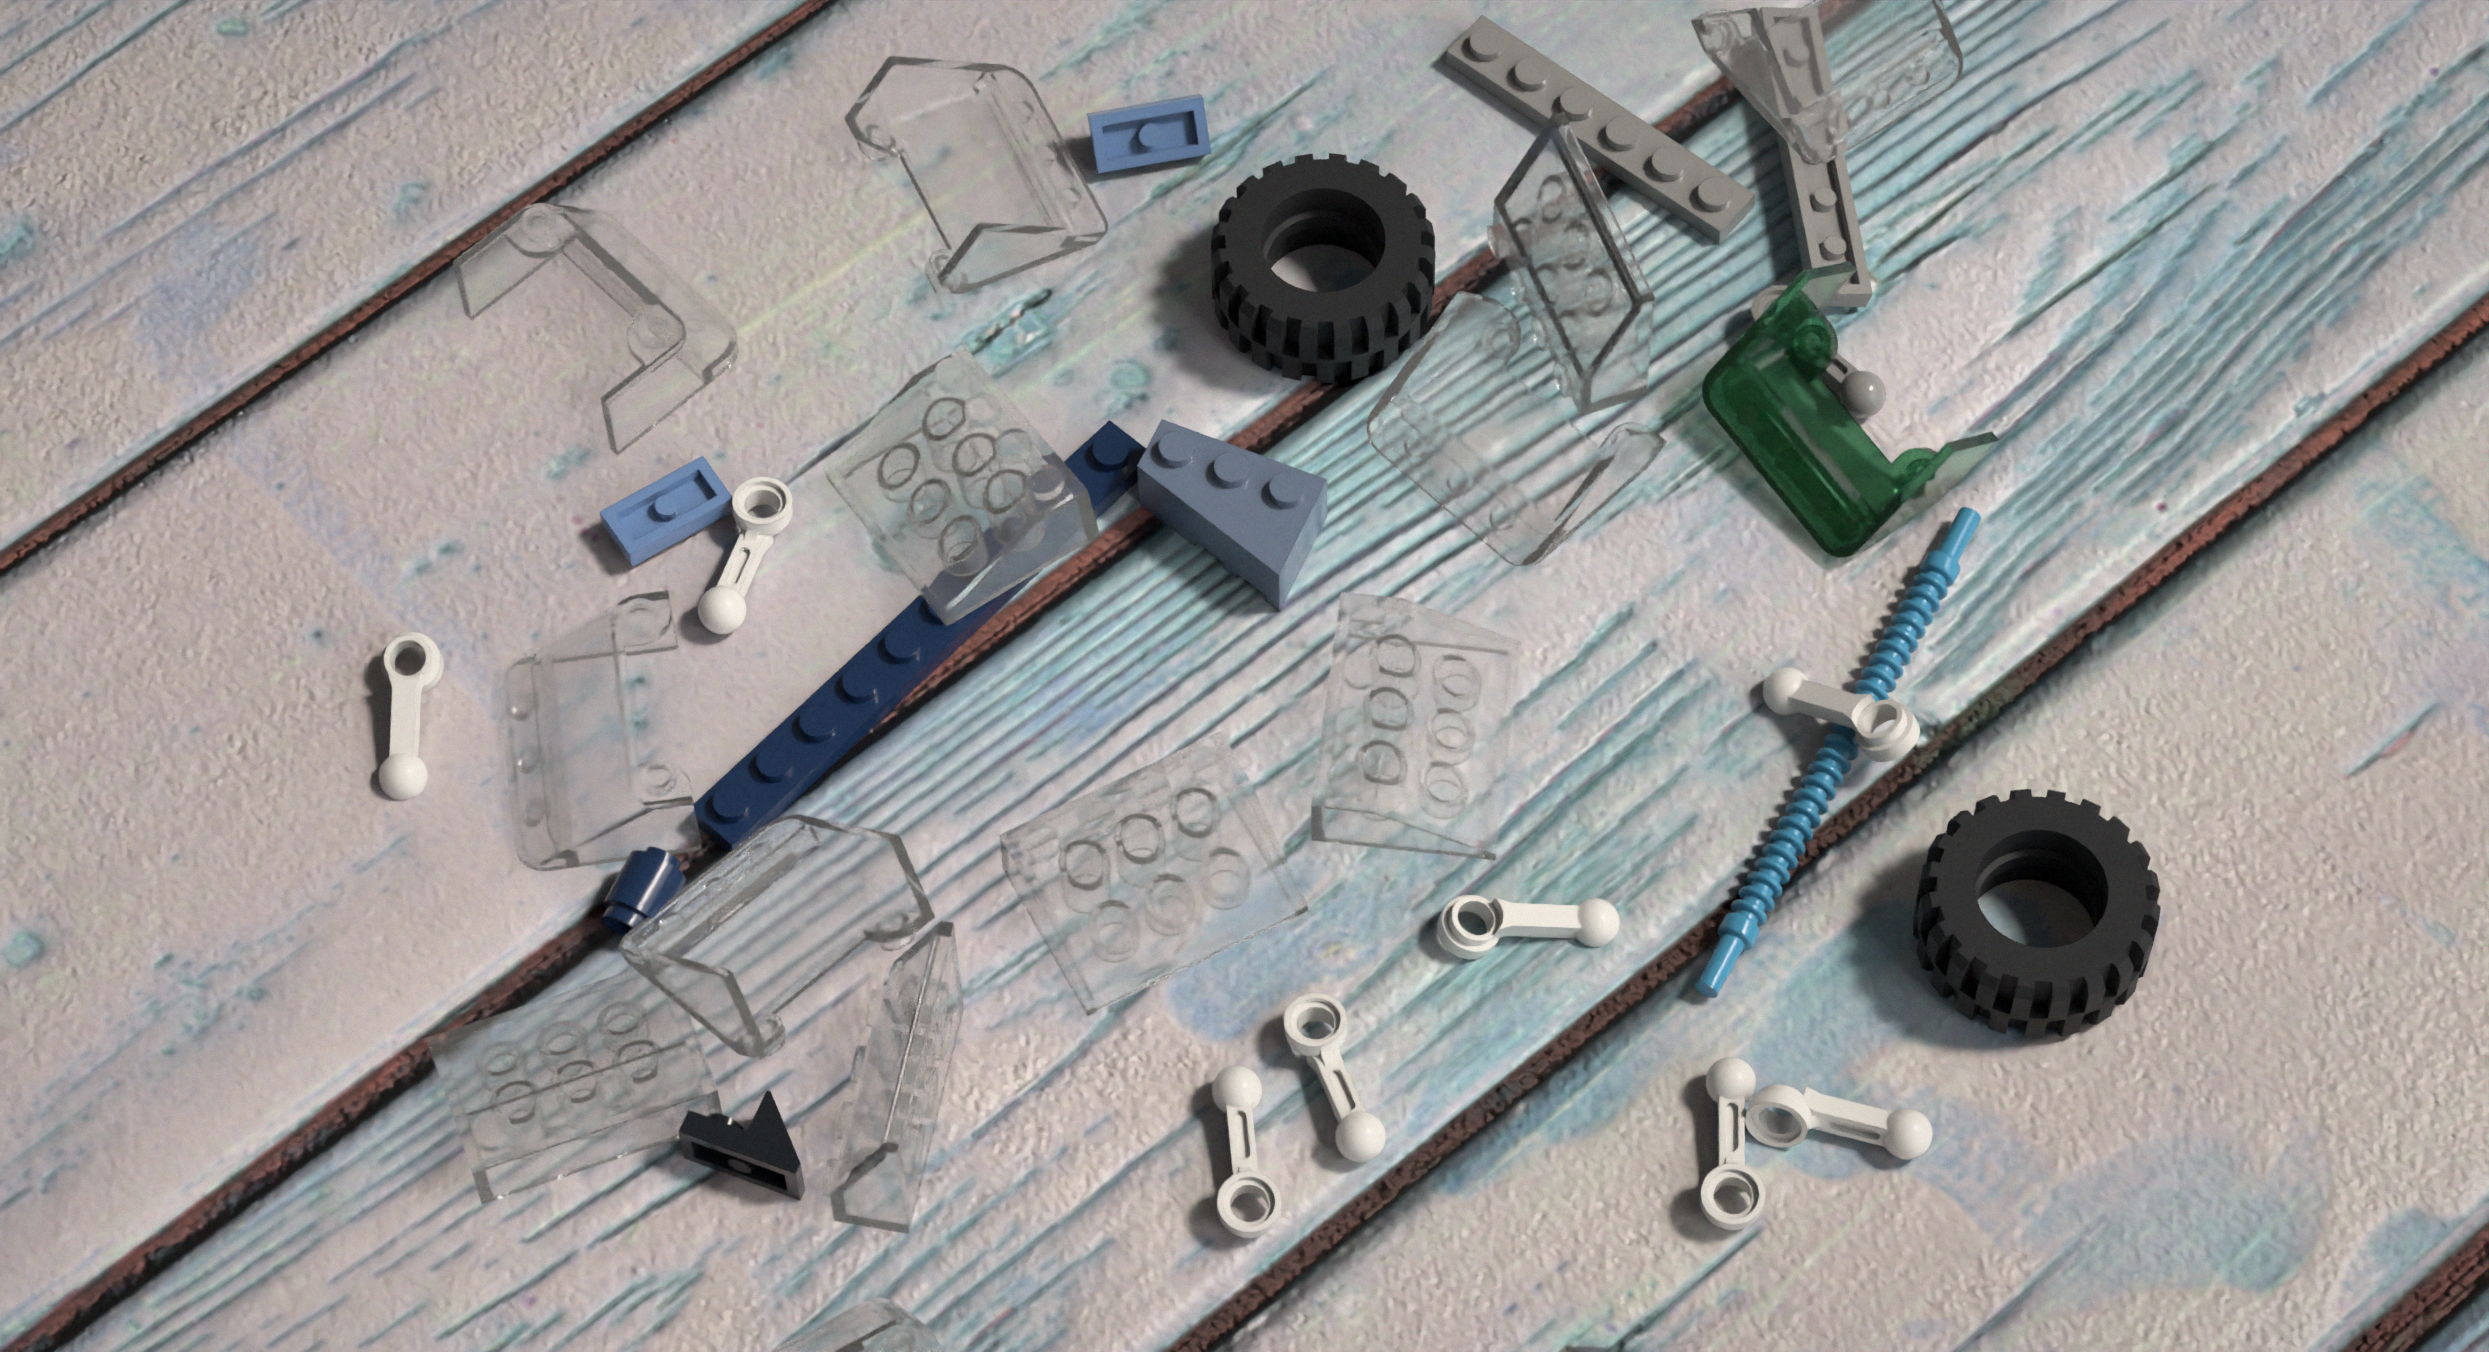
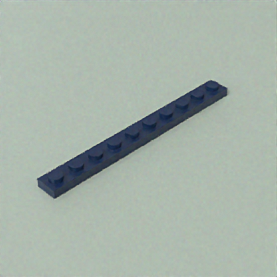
(879, 677)

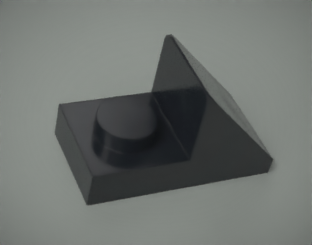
(758, 1155)

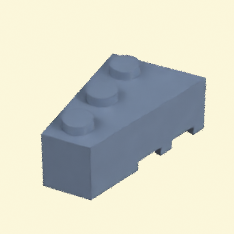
(1235, 505)

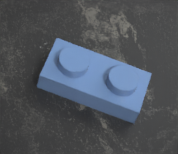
(1149, 133)
(667, 511)

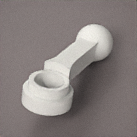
(723, 606)
(1790, 693)
(403, 772)
(1590, 922)
(1731, 1085)
(1237, 1094)
(1901, 1132)
(1359, 1133)

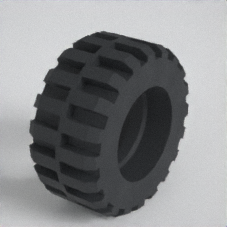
(1319, 205)
(2051, 844)

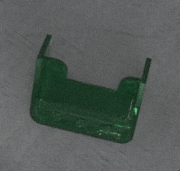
(1807, 442)

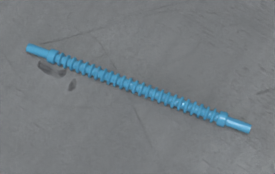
(1740, 929)

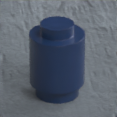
(642, 888)

